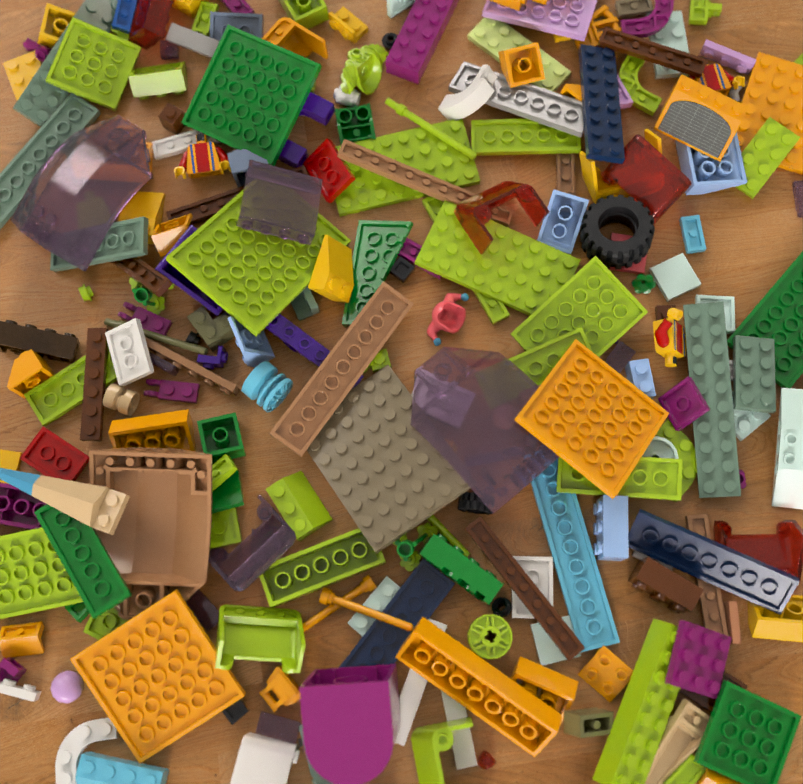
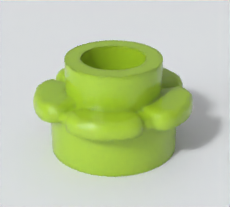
(86, 292)

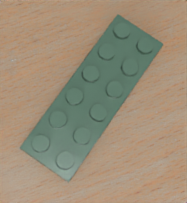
(122, 241)

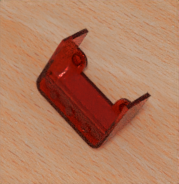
(476, 210)

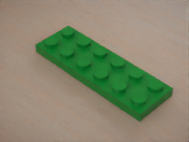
(84, 560)

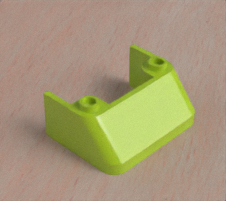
(428, 742)

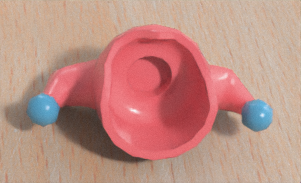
(447, 316)

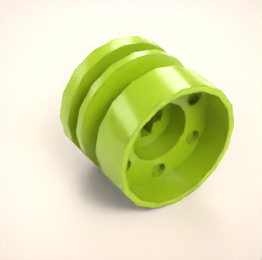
(478, 631)

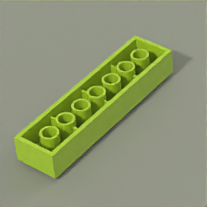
(642, 712)

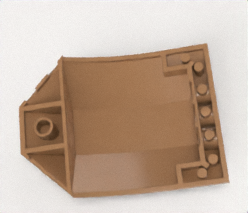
(166, 522)

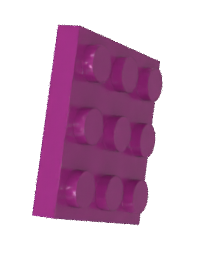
(698, 659)

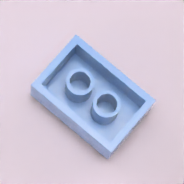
(611, 528)

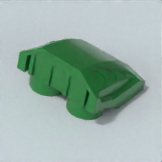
(355, 123)

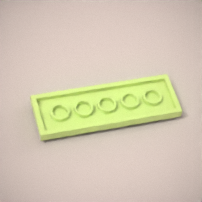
(498, 36)

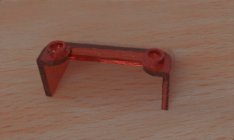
(778, 550)

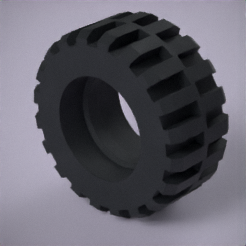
(621, 211)

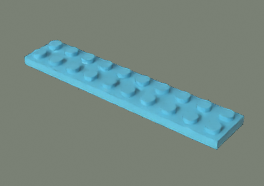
(574, 562)

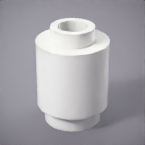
(346, 99)

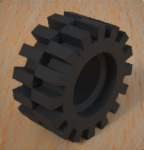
(472, 503)

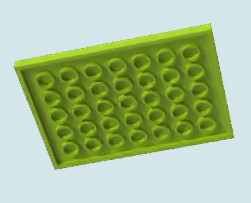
(247, 270)

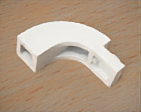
(472, 98)

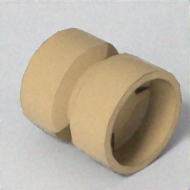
(118, 398)

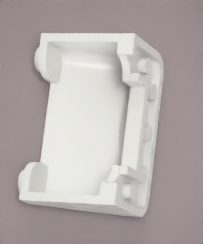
(264, 760)

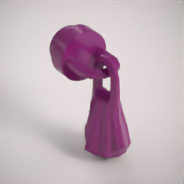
(40, 51)

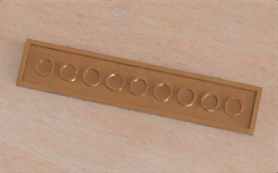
(341, 369)

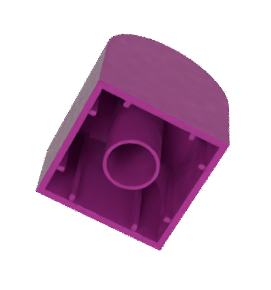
(350, 721)

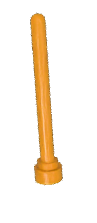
(365, 586)
(329, 597)

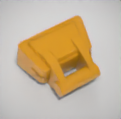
(284, 688)

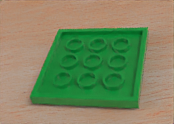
(747, 737)

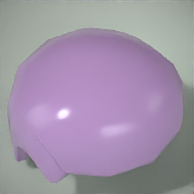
(67, 687)

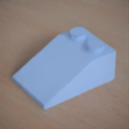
(563, 221)
(254, 349)

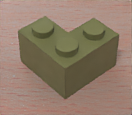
(213, 332)

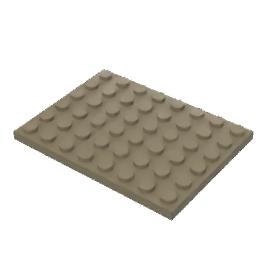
(382, 463)

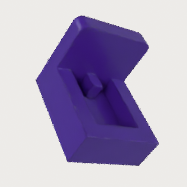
(210, 362)

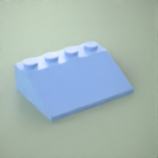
(709, 174)

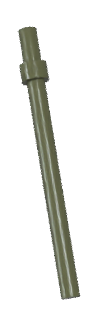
(162, 338)

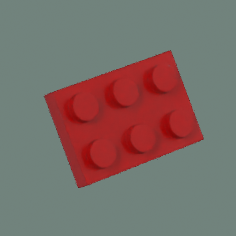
(327, 166)
(54, 456)

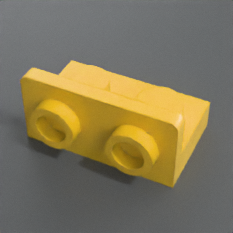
(347, 24)

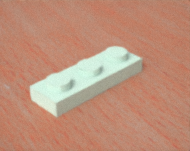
(378, 601)

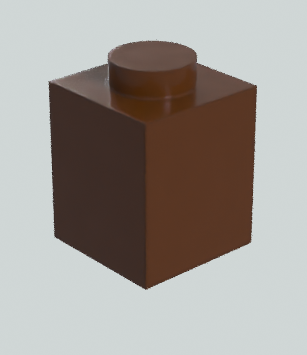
(171, 118)

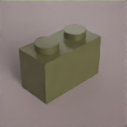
(588, 722)

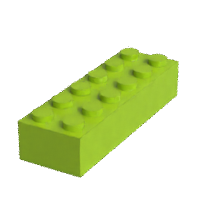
(319, 567)

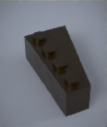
(44, 342)

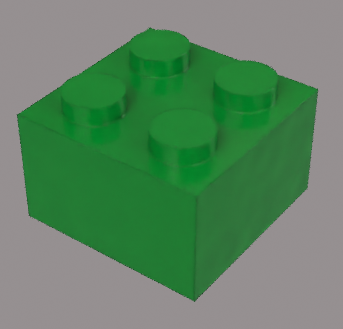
(221, 436)

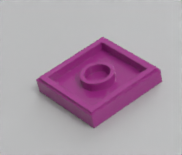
(684, 403)

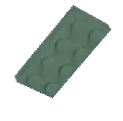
(754, 374)

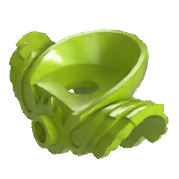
(363, 69)

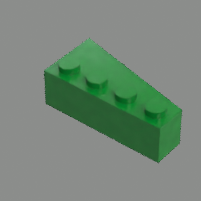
(460, 569)

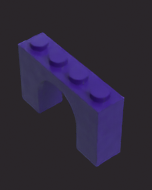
(317, 109)

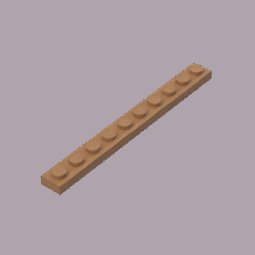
(413, 178)

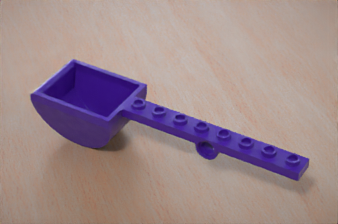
(281, 327)

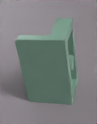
(305, 305)

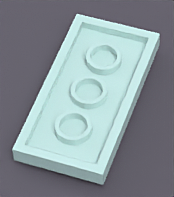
(672, 36)

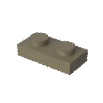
(632, 8)

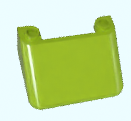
(260, 636)

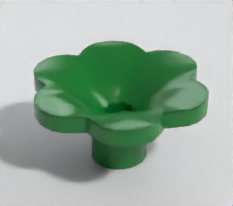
(643, 283)

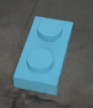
(692, 234)

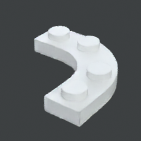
(75, 743)

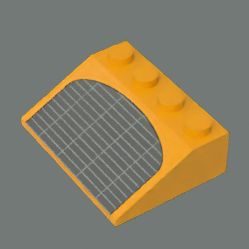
(700, 117)

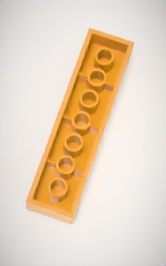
(479, 687)

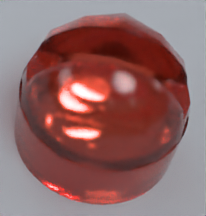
(486, 760)

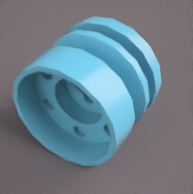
(267, 386)

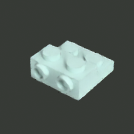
(747, 421)

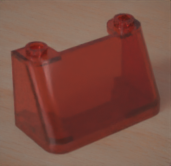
(647, 177)

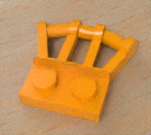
(592, 37)

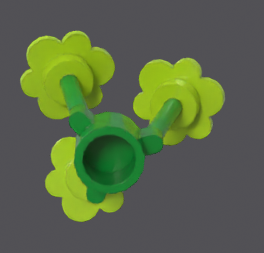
(143, 295)
(406, 547)

